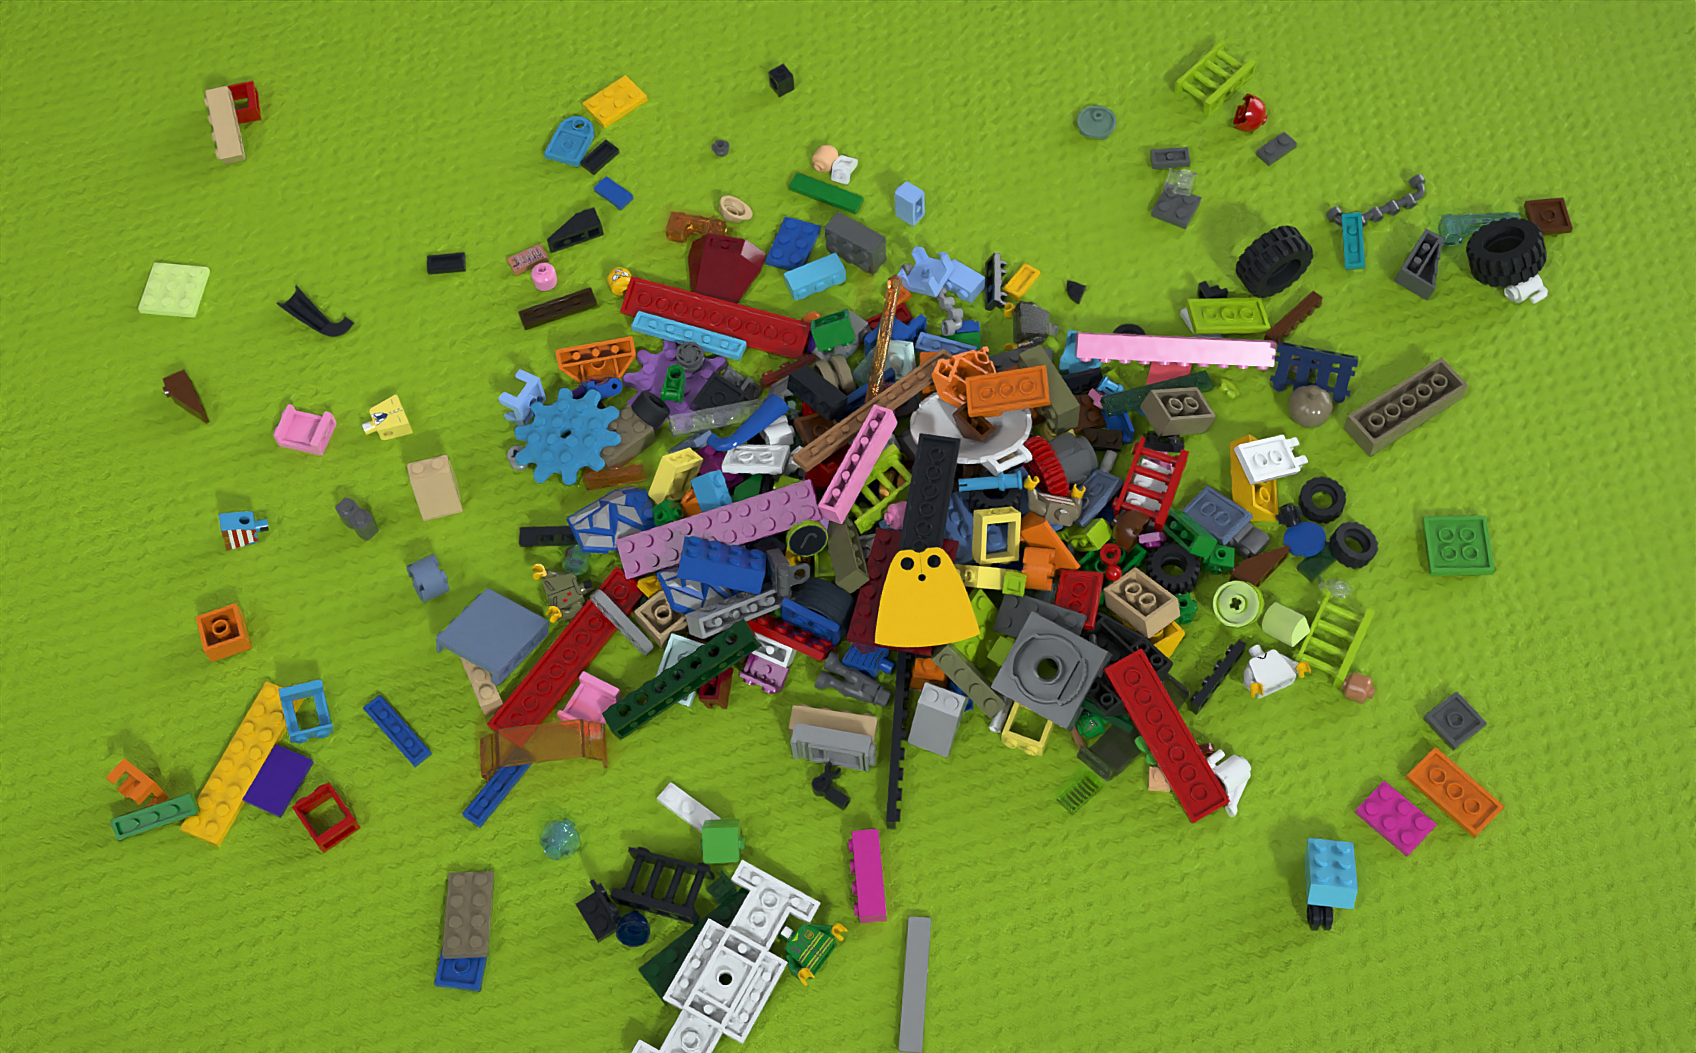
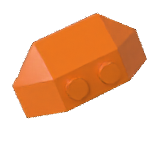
(597, 359)

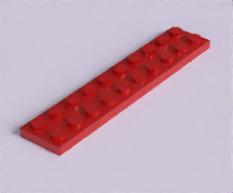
(757, 327)
(567, 657)

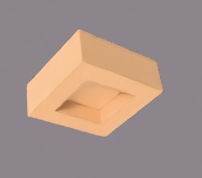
(1157, 780)

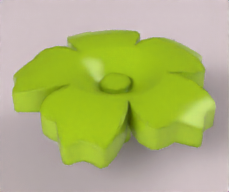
(1229, 388)

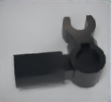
(821, 787)

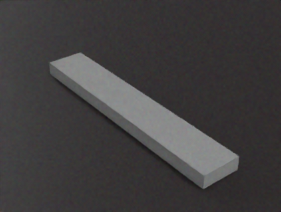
(915, 985)

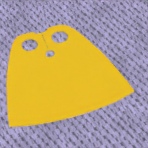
(927, 610)

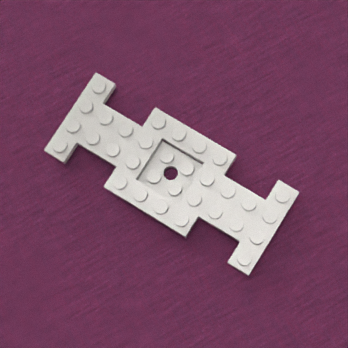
(737, 951)

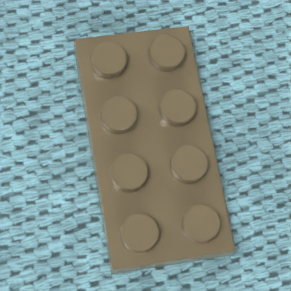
(468, 915)

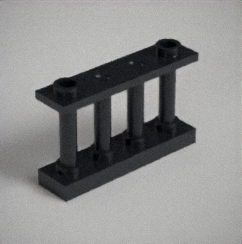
(666, 906)

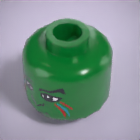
(1090, 724)

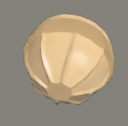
(734, 209)

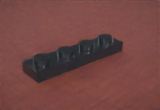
(1212, 682)

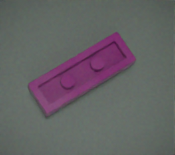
(1153, 539)

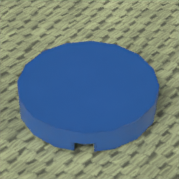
(1305, 539)

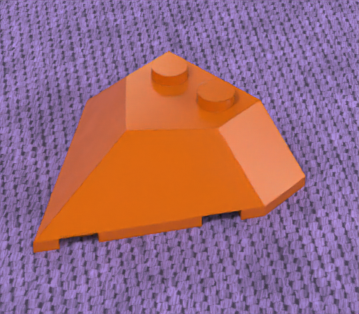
(951, 373)

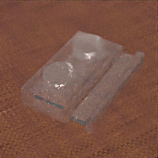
(1180, 182)
(1337, 587)

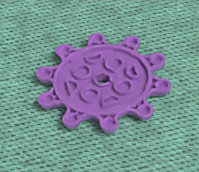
(654, 371)

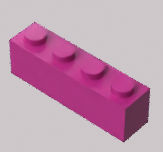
(869, 876)

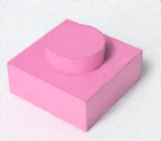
(1096, 396)

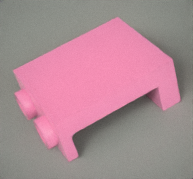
(304, 431)
(590, 700)

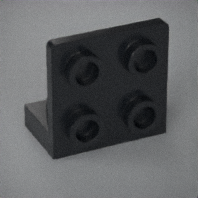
(599, 912)

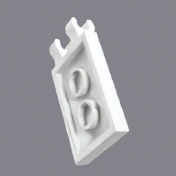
(1269, 458)

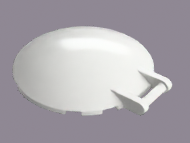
(1011, 431)

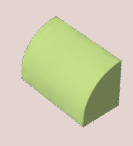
(1285, 624)

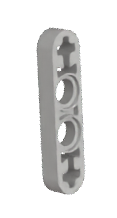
(621, 622)

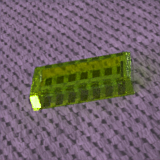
(1080, 792)

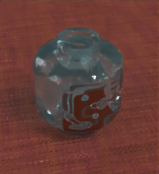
(575, 560)

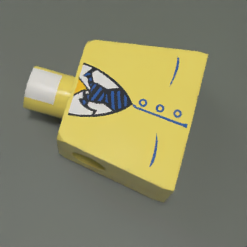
(388, 420)

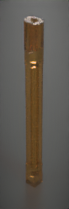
(883, 340)

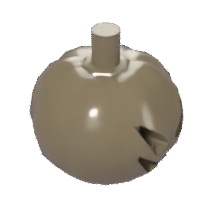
(1310, 406)

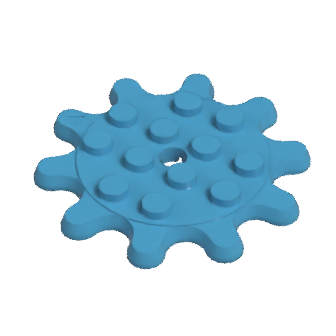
(579, 449)

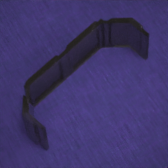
(1116, 747)

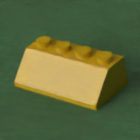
(1258, 498)

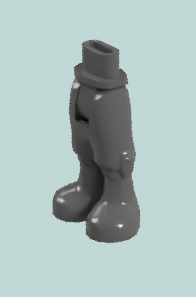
(856, 684)

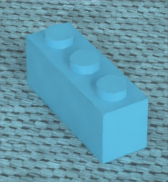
(815, 276)

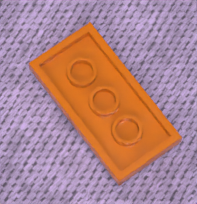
(1007, 391)
(1454, 792)

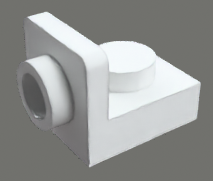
(842, 169)

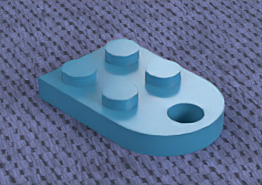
(569, 142)

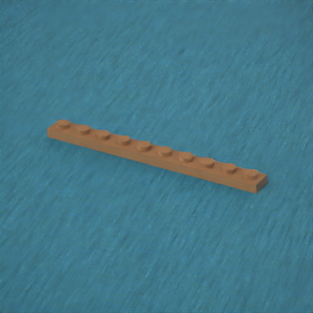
(850, 426)

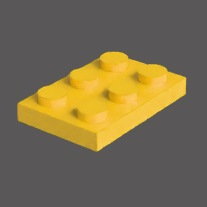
(614, 101)

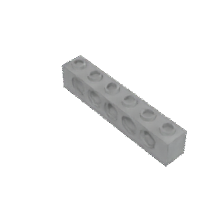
(741, 606)

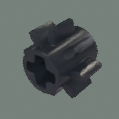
(1289, 515)

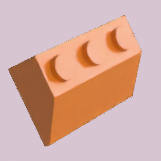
(1038, 533)

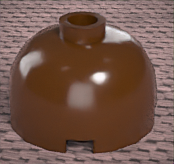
(1128, 528)

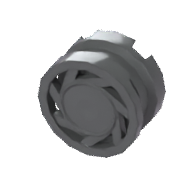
(690, 357)

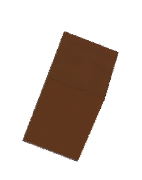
(972, 428)

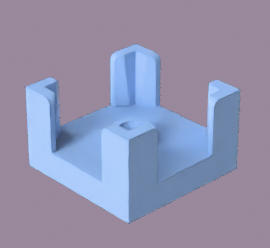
(927, 274)
(522, 404)

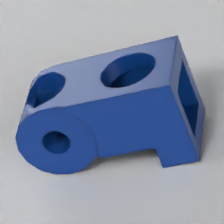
(608, 387)

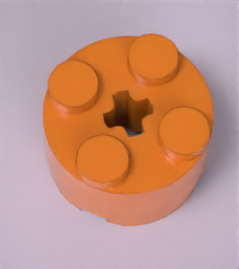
(1039, 567)

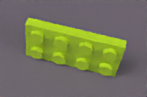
(1227, 316)

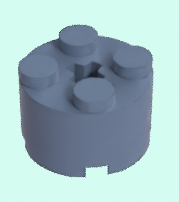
(427, 578)

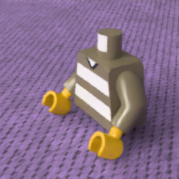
(1052, 507)

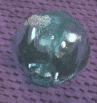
(559, 838)

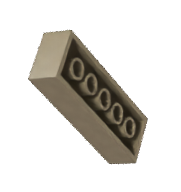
(1405, 406)

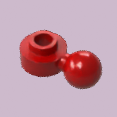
(1113, 571)

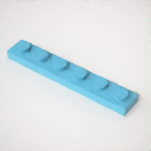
(683, 333)

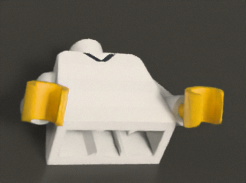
(1270, 672)

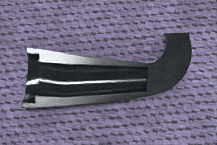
(307, 312)

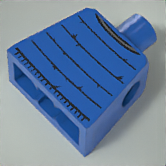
(870, 663)

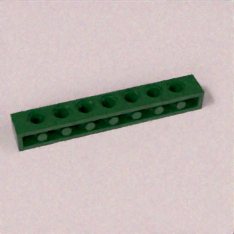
(678, 689)

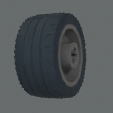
(828, 602)

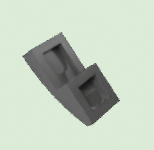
(745, 384)

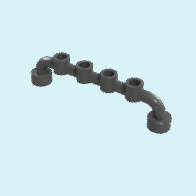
(1392, 207)

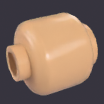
(824, 158)

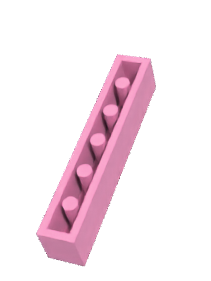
(857, 464)

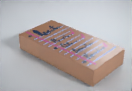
(527, 259)

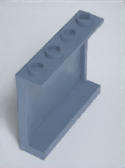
(494, 634)

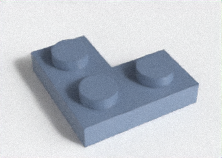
(696, 440)

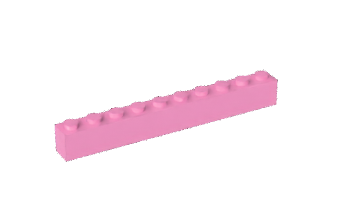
(1175, 349)

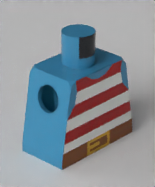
(240, 529)

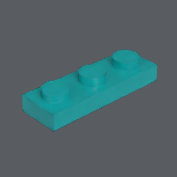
(1353, 241)

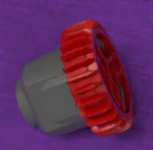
(1060, 462)

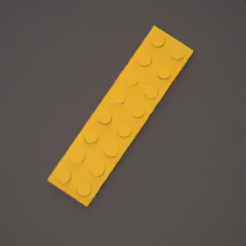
(238, 767)

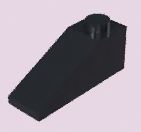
(578, 229)

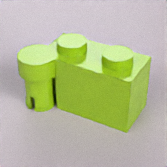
(1088, 538)

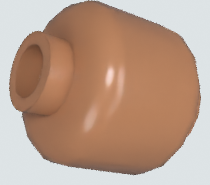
(1358, 687)

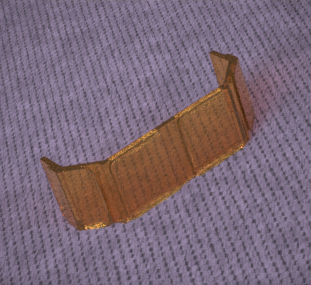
(543, 744)

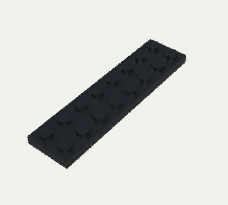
(929, 497)

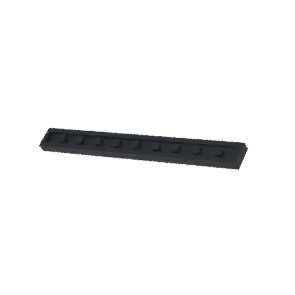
(898, 734)

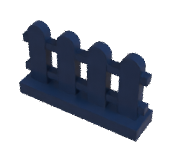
(1305, 363)

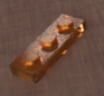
(614, 476)

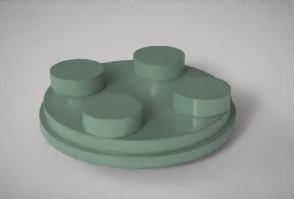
(1096, 122)

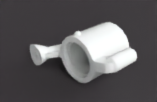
(1525, 290)
(1232, 775)

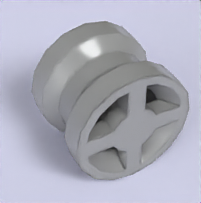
(511, 457)

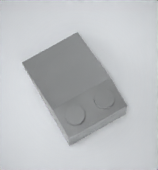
(937, 719)

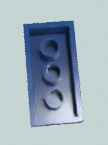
(722, 564)

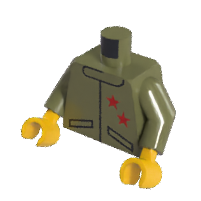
(563, 592)

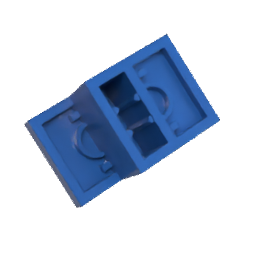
(899, 332)

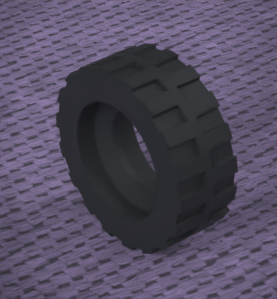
(1322, 485)
(1362, 536)

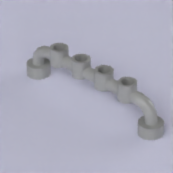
(955, 315)

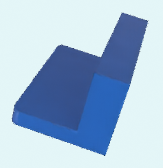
(1120, 422)

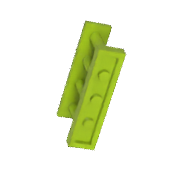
(1222, 92)
(888, 458)
(1353, 638)

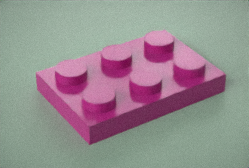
(1395, 818)

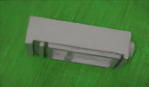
(833, 746)

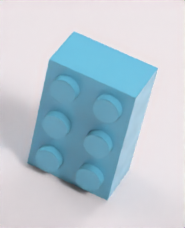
(1330, 873)

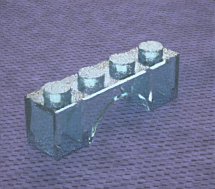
(1456, 227)

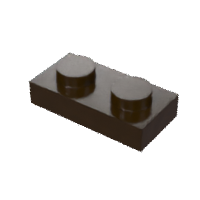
(1104, 439)

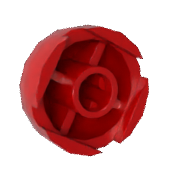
(1250, 114)

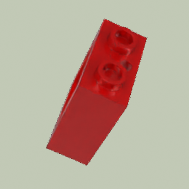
(249, 91)
(338, 831)

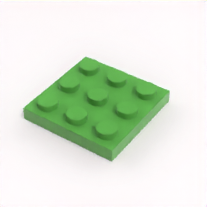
(1458, 545)

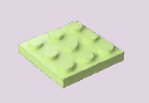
(174, 290)

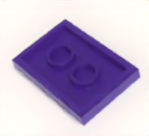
(278, 781)

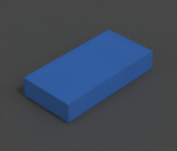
(613, 193)

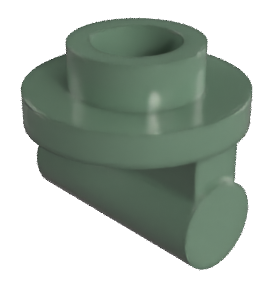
(792, 413)

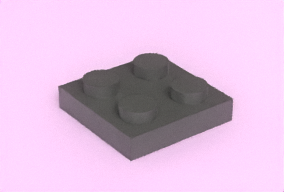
(1176, 208)
(1455, 720)

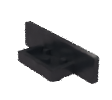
(546, 536)

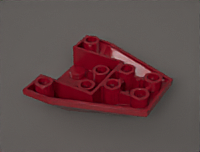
(723, 266)

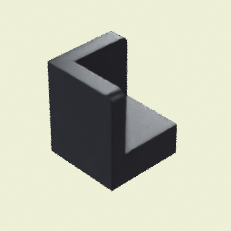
(1213, 292)

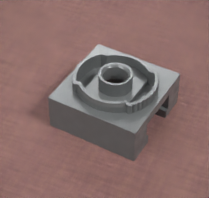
(1077, 664)

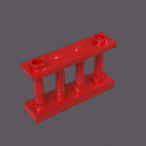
(1164, 498)

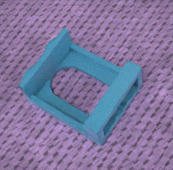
(301, 691)

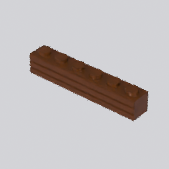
(1294, 318)

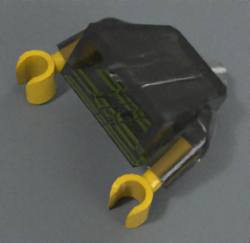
(1030, 324)

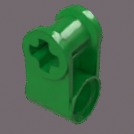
(674, 388)

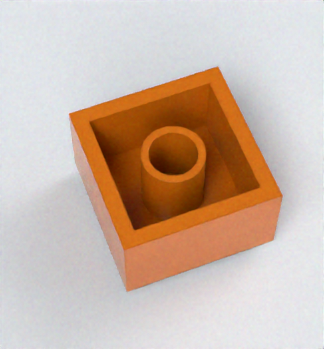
(223, 632)

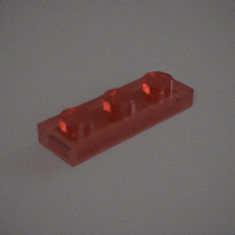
(771, 377)

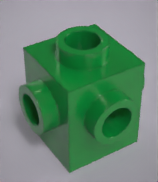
(667, 512)
(1220, 560)
(1187, 609)

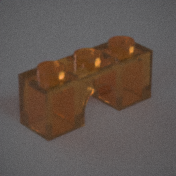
(683, 225)

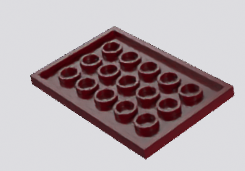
(865, 614)

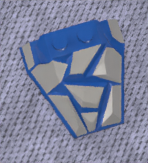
(611, 518)
(690, 595)

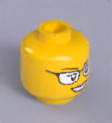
(619, 280)

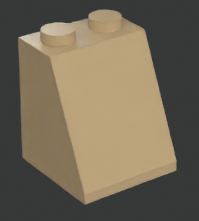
(435, 487)

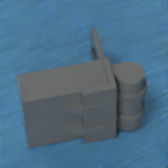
(782, 574)

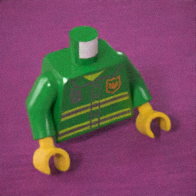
(810, 948)

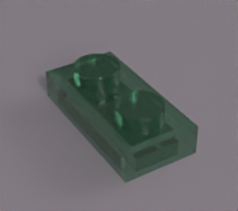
(1315, 565)

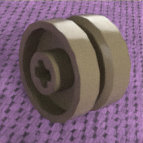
(836, 372)

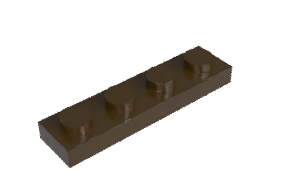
(557, 308)

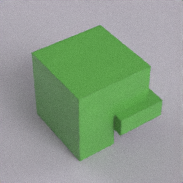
(722, 841)

